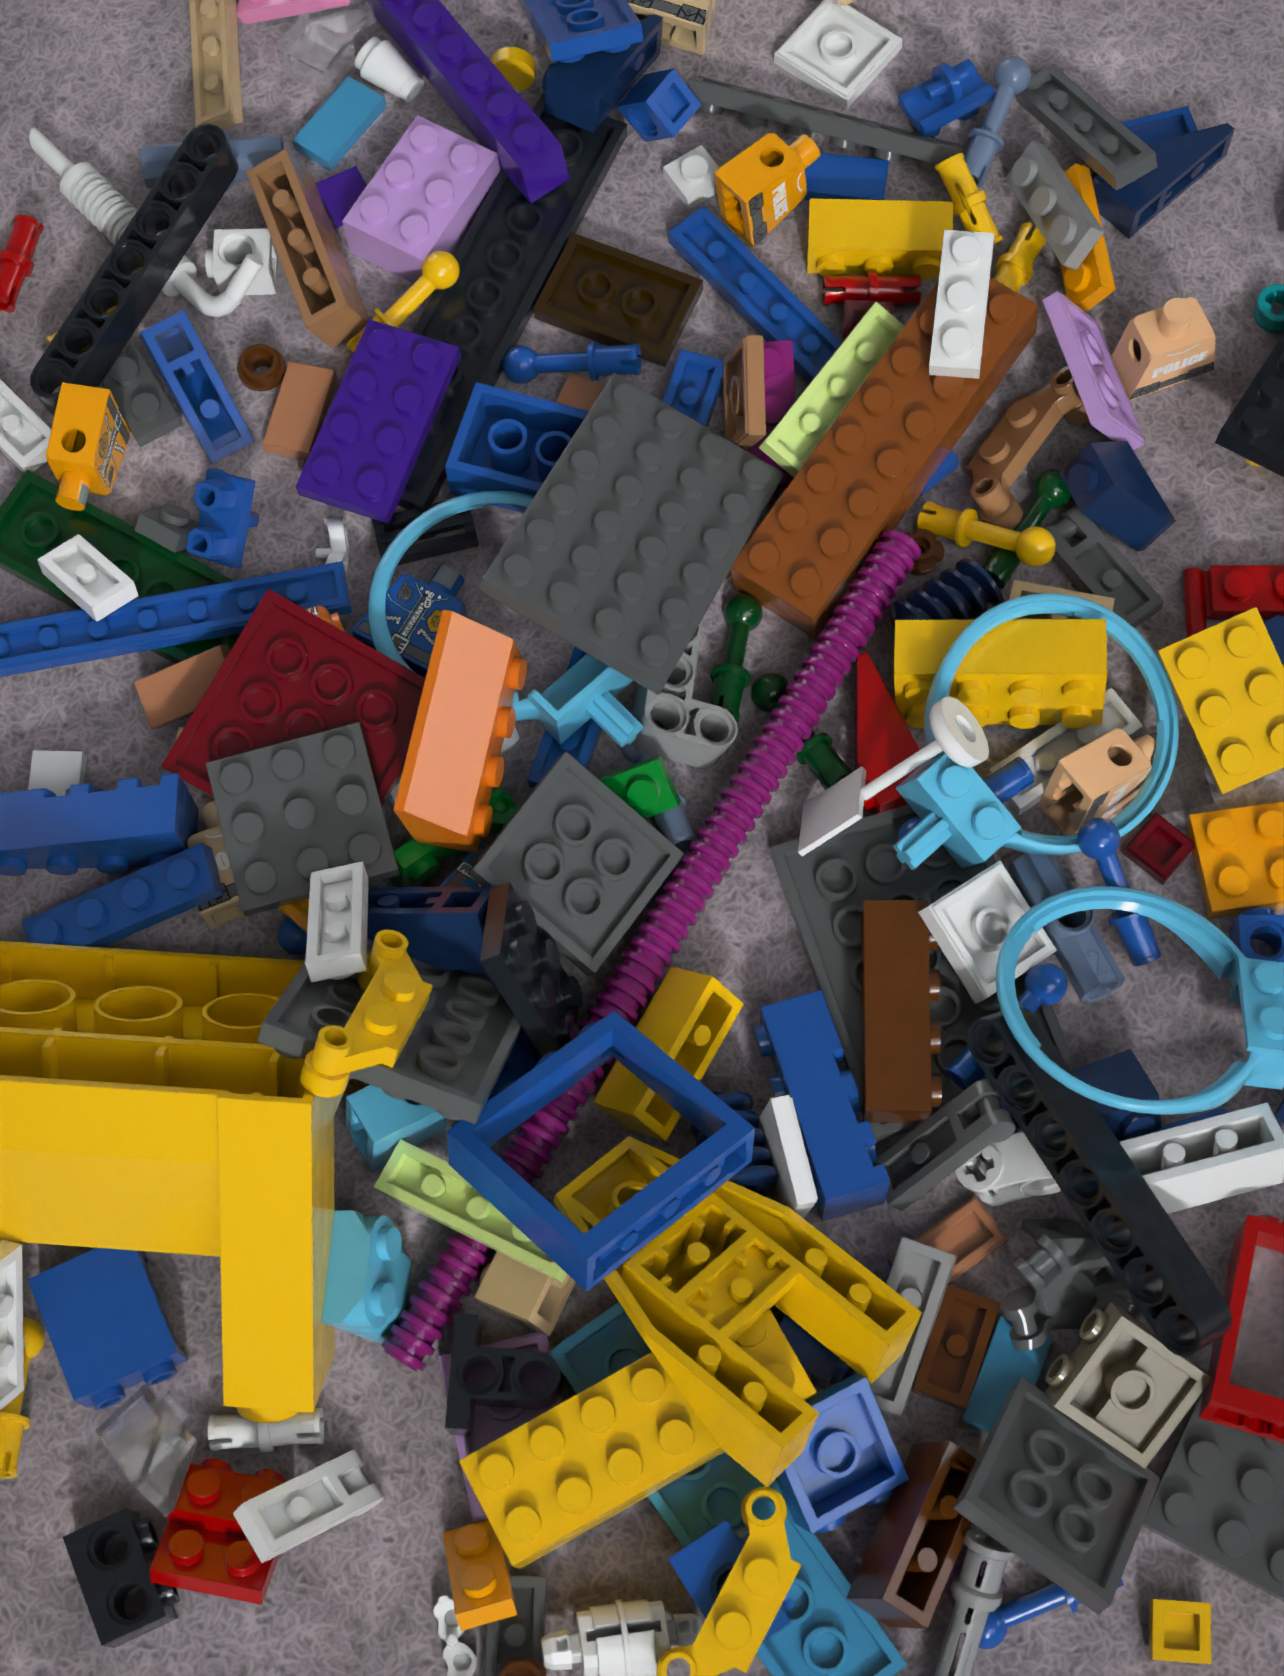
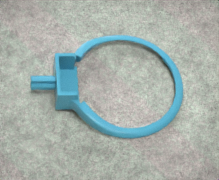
(571, 700)
(958, 804)
(1255, 985)

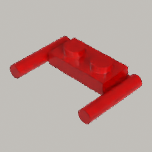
(1231, 590)

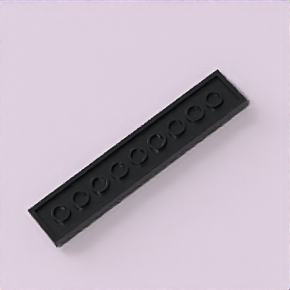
(501, 276)

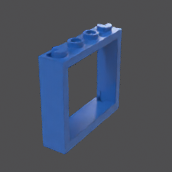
(646, 1214)

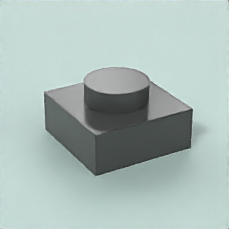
(166, 526)

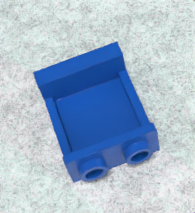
(106, 1324)

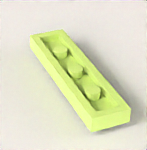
(831, 390)
(445, 1196)

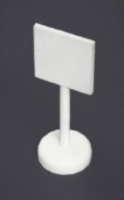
(842, 803)

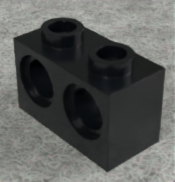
(107, 1585)

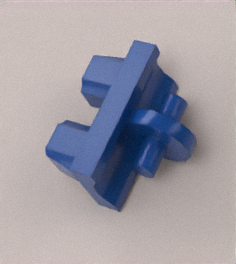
(945, 97)
(223, 518)

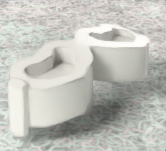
(339, 542)
(458, 1656)

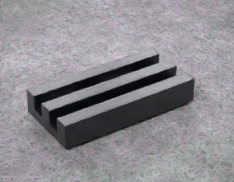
(429, 548)

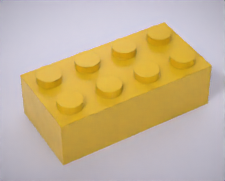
(1012, 676)

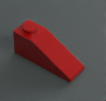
(880, 735)

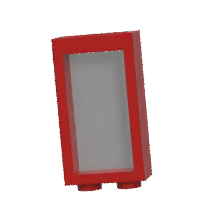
(1250, 1355)

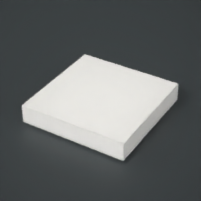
(838, 51)
(973, 926)
(785, 1142)

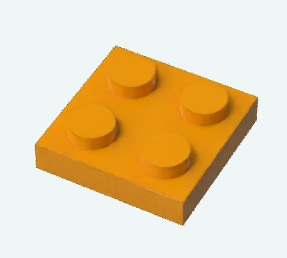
(1239, 858)

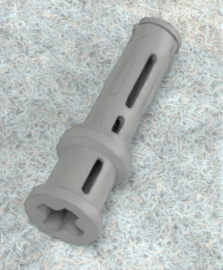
(973, 1592)

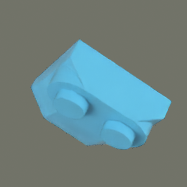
(365, 1275)

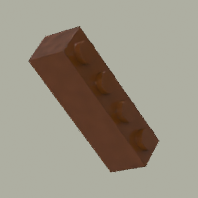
(897, 1013)

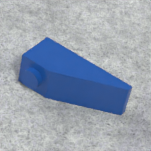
(196, 386)

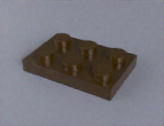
(618, 298)

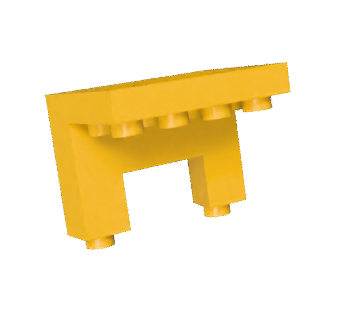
(166, 1128)

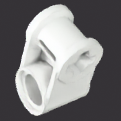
(1009, 1170)

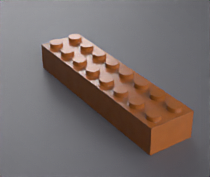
(874, 464)

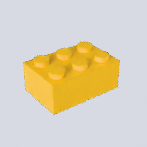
(1231, 698)

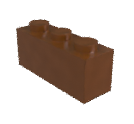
(915, 1539)

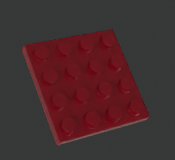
(295, 680)

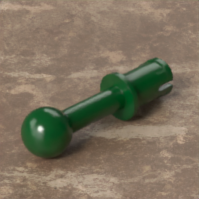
(1049, 494)
(741, 615)
(818, 749)

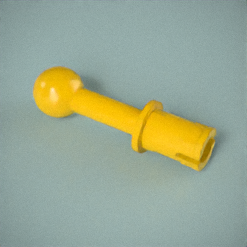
(439, 272)
(1032, 546)
(11, 1421)

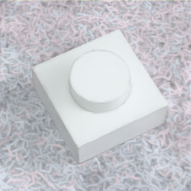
(692, 176)

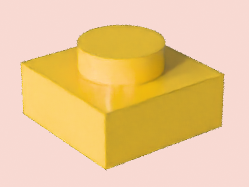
(1179, 1631)

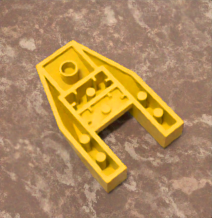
(716, 1278)

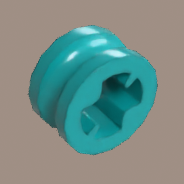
(1262, 315)

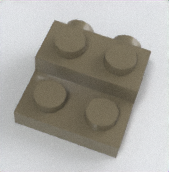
(1125, 1384)

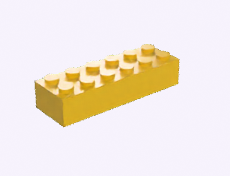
(605, 1450)

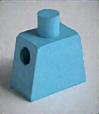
(380, 1121)

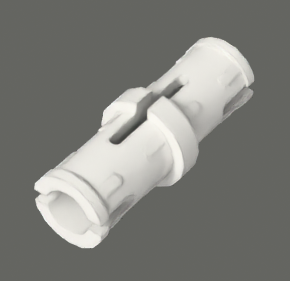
(238, 1432)

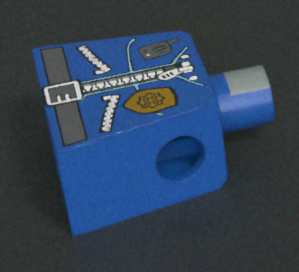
(415, 613)

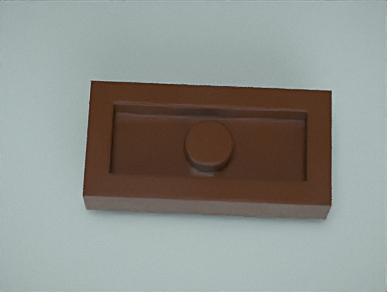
(956, 1347)

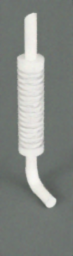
(111, 215)

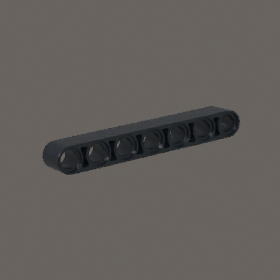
(135, 249)
(1103, 1188)

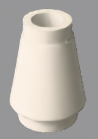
(387, 69)

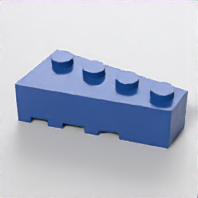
(95, 827)
(826, 1099)

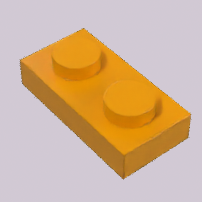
(478, 1575)

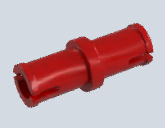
(16, 259)
(871, 288)

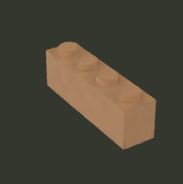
(308, 248)

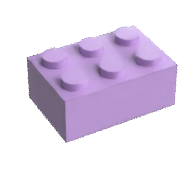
(420, 199)

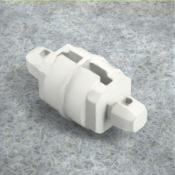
(619, 1639)

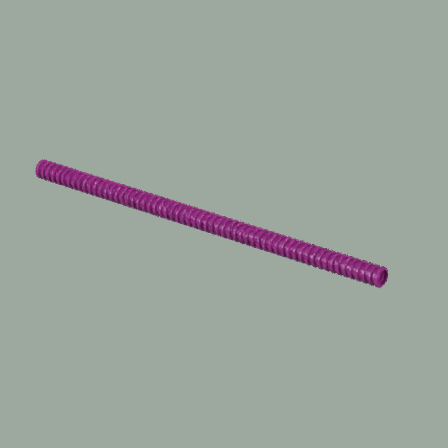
(675, 912)

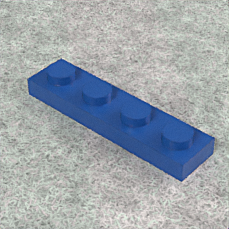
(130, 902)

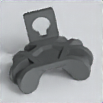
(1059, 1283)

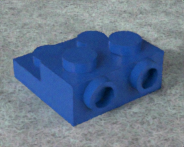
(845, 1460)

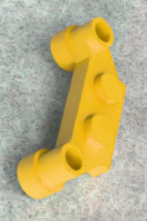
(378, 1024)
(747, 1598)

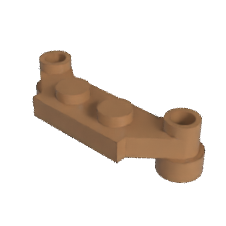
(1015, 443)

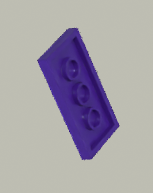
(378, 421)

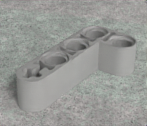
(683, 717)

